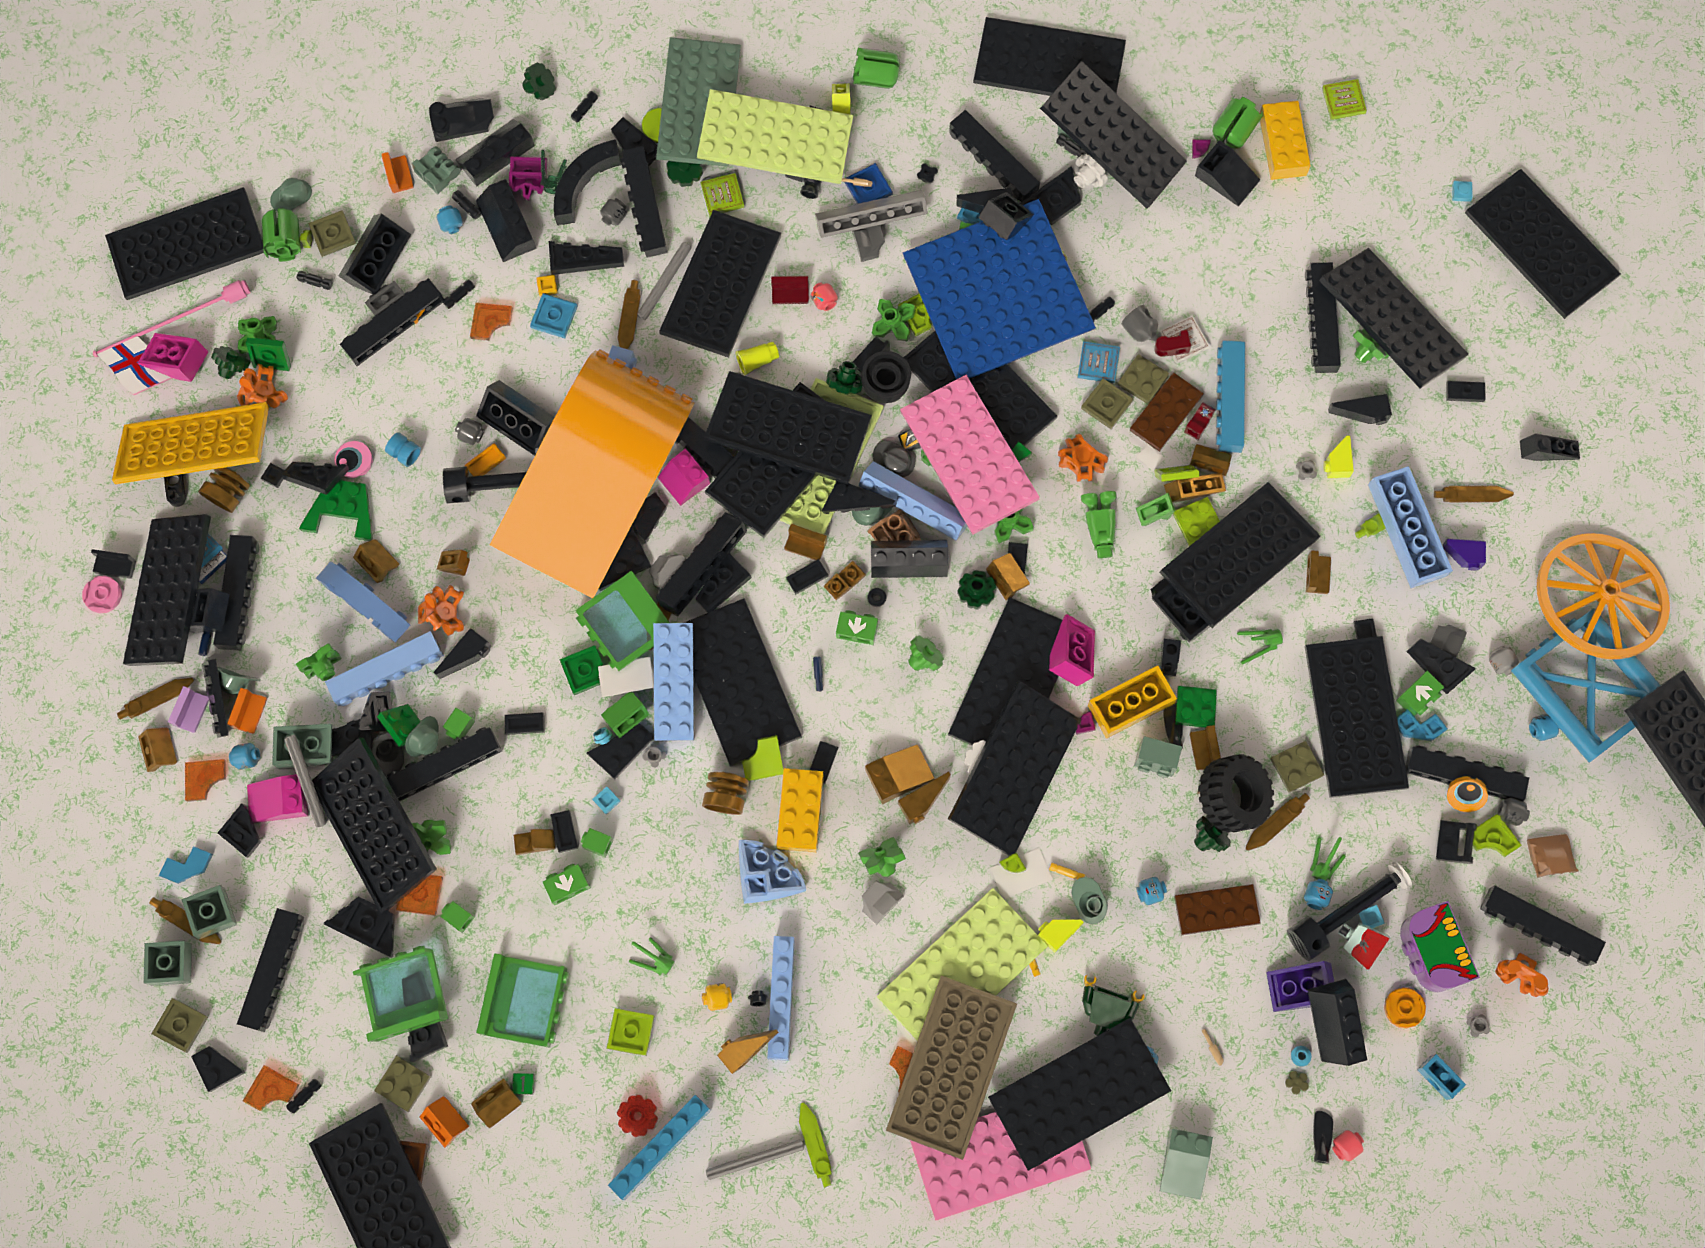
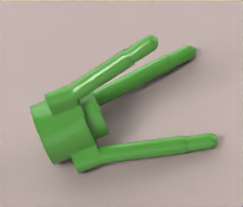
(1270, 638)
(1323, 870)
(662, 963)

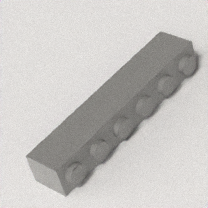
(871, 213)

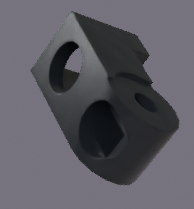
(1170, 656)

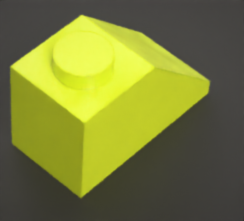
(841, 98)
(1340, 462)
(1058, 932)

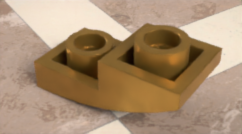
(845, 580)

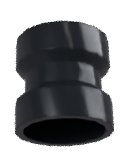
(810, 188)

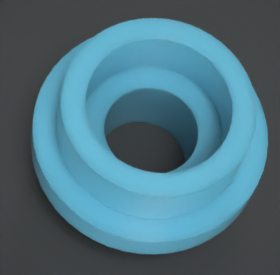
(602, 736)
(1294, 1056)

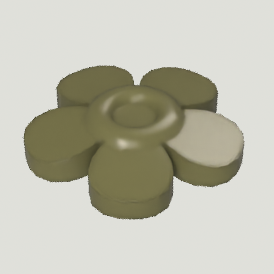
(1297, 1082)

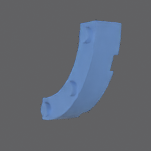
(363, 600)

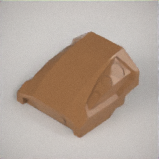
(894, 527)
(1551, 855)

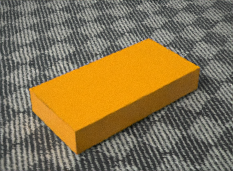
(485, 461)

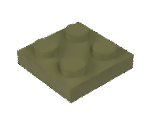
(332, 233)
(1143, 379)
(1107, 403)
(1297, 766)
(179, 1025)
(402, 1083)

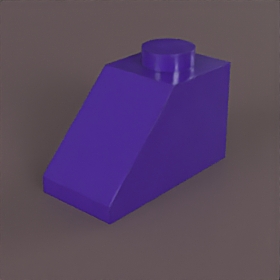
(1467, 553)

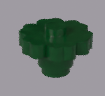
(539, 81)
(684, 172)
(229, 361)
(845, 379)
(976, 589)
(1210, 836)

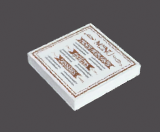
(1197, 339)

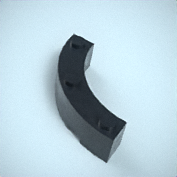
(578, 176)

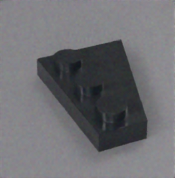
(630, 137)
(314, 476)
(722, 584)
(1441, 665)
(346, 735)
(620, 752)

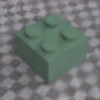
(1158, 757)
(209, 912)
(167, 963)

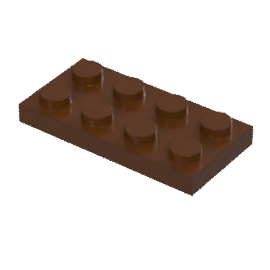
(1166, 412)
(1217, 909)

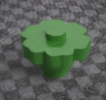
(924, 654)

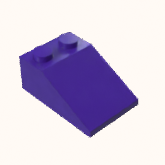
(1290, 985)

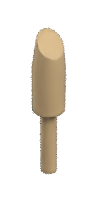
(859, 182)
(1213, 1049)

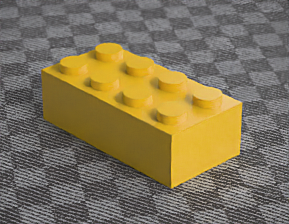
(1284, 140)
(1132, 701)
(800, 810)

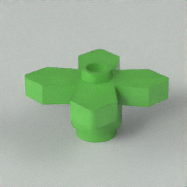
(893, 320)
(256, 329)
(1368, 347)
(1014, 521)
(320, 663)
(432, 834)
(883, 858)

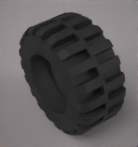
(1218, 797)

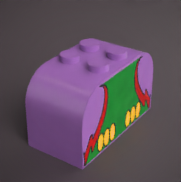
(1437, 949)

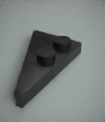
(853, 498)

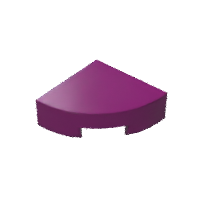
(1199, 147)
(1086, 724)

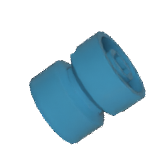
(403, 449)

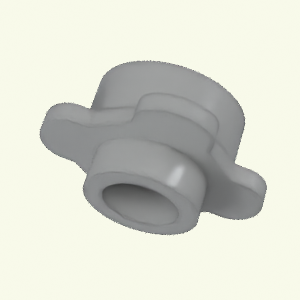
(1310, 465)
(649, 753)
(1481, 1020)

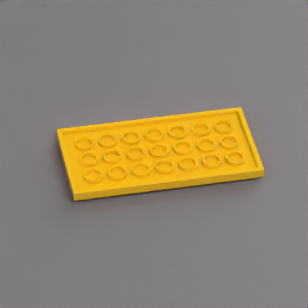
(191, 443)

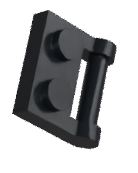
(1449, 842)

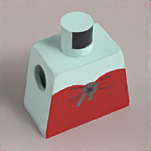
(1364, 943)

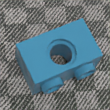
(1441, 1077)

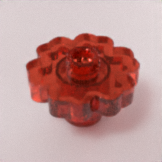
(627, 1114)

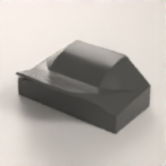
(868, 242)
(385, 296)
(1449, 639)

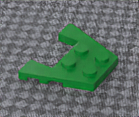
(345, 501)

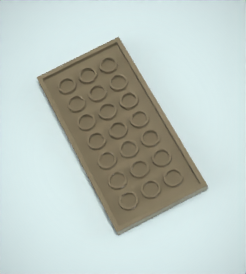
(951, 1067)

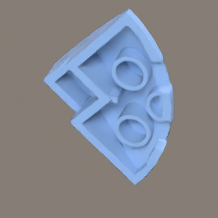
(766, 873)

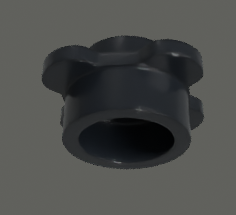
(927, 178)

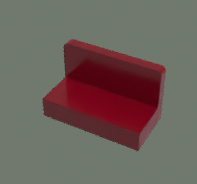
(790, 289)

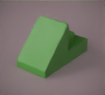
(1156, 509)

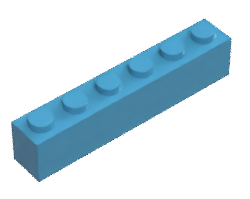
(1231, 396)
(659, 1147)

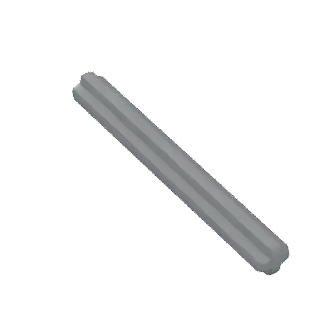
(664, 281)
(305, 780)
(754, 1159)

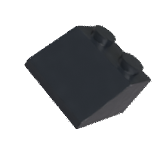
(1005, 215)

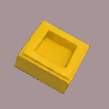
(547, 285)

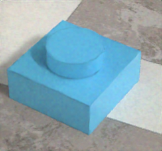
(1462, 191)
(606, 800)
(1371, 916)

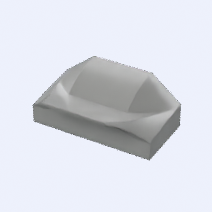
(664, 568)
(880, 900)

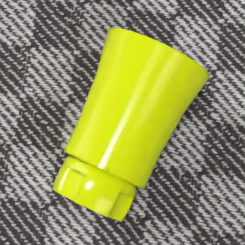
(757, 356)

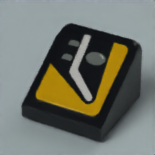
(908, 440)

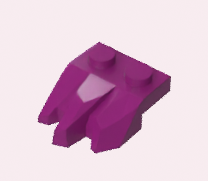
(526, 175)

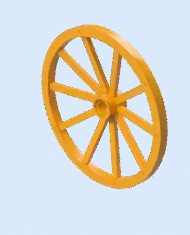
(1605, 592)

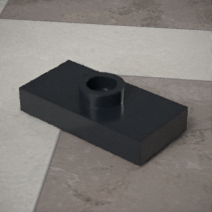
(1465, 391)

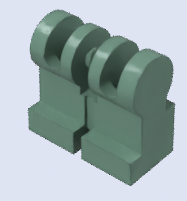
(436, 169)

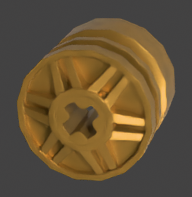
(224, 488)
(726, 788)

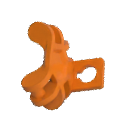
(260, 390)
(1082, 456)
(443, 611)
(1531, 980)

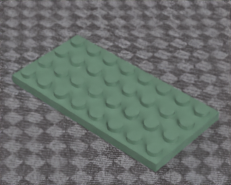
(690, 74)

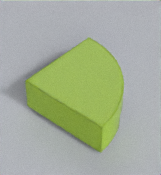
(306, 238)
(1013, 864)

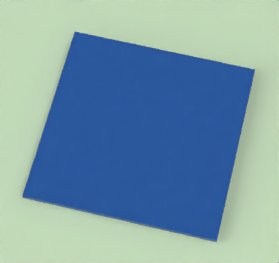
(998, 295)

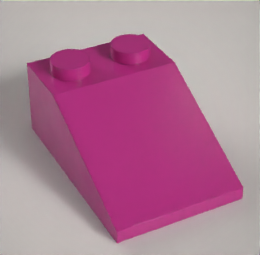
(174, 356)
(1073, 652)
(276, 799)

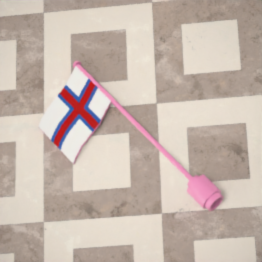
(125, 354)

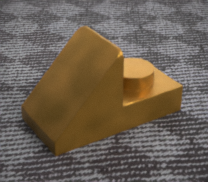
(454, 562)
(534, 841)

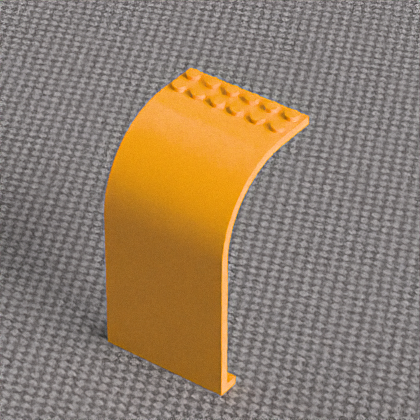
(592, 472)

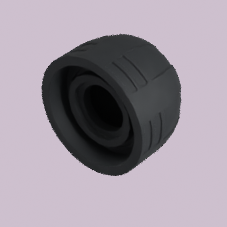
(886, 376)

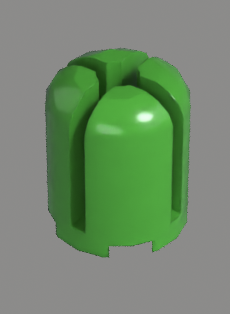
(876, 68)
(1237, 121)
(281, 234)

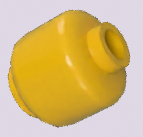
(717, 996)

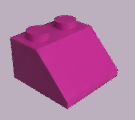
(683, 477)

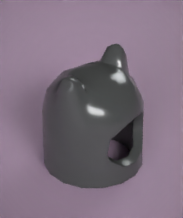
(1141, 324)

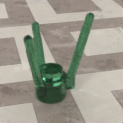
(551, 183)

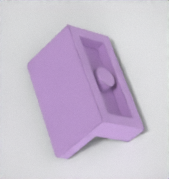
(188, 710)

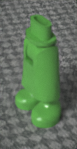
(1101, 522)

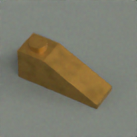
(1195, 487)
(920, 801)
(743, 1049)

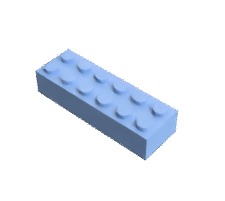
(1410, 527)
(673, 682)

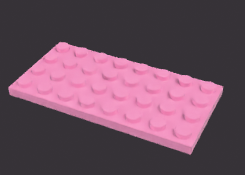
(969, 454)
(989, 1170)

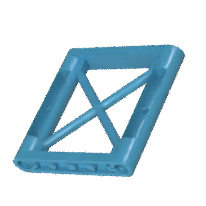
(1534, 681)

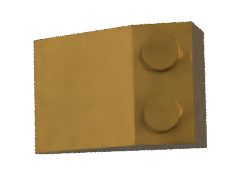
(898, 773)

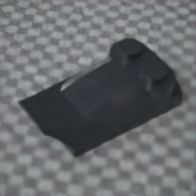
(460, 118)
(1178, 611)

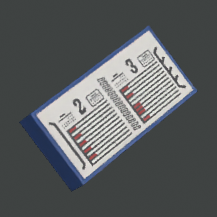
(212, 566)

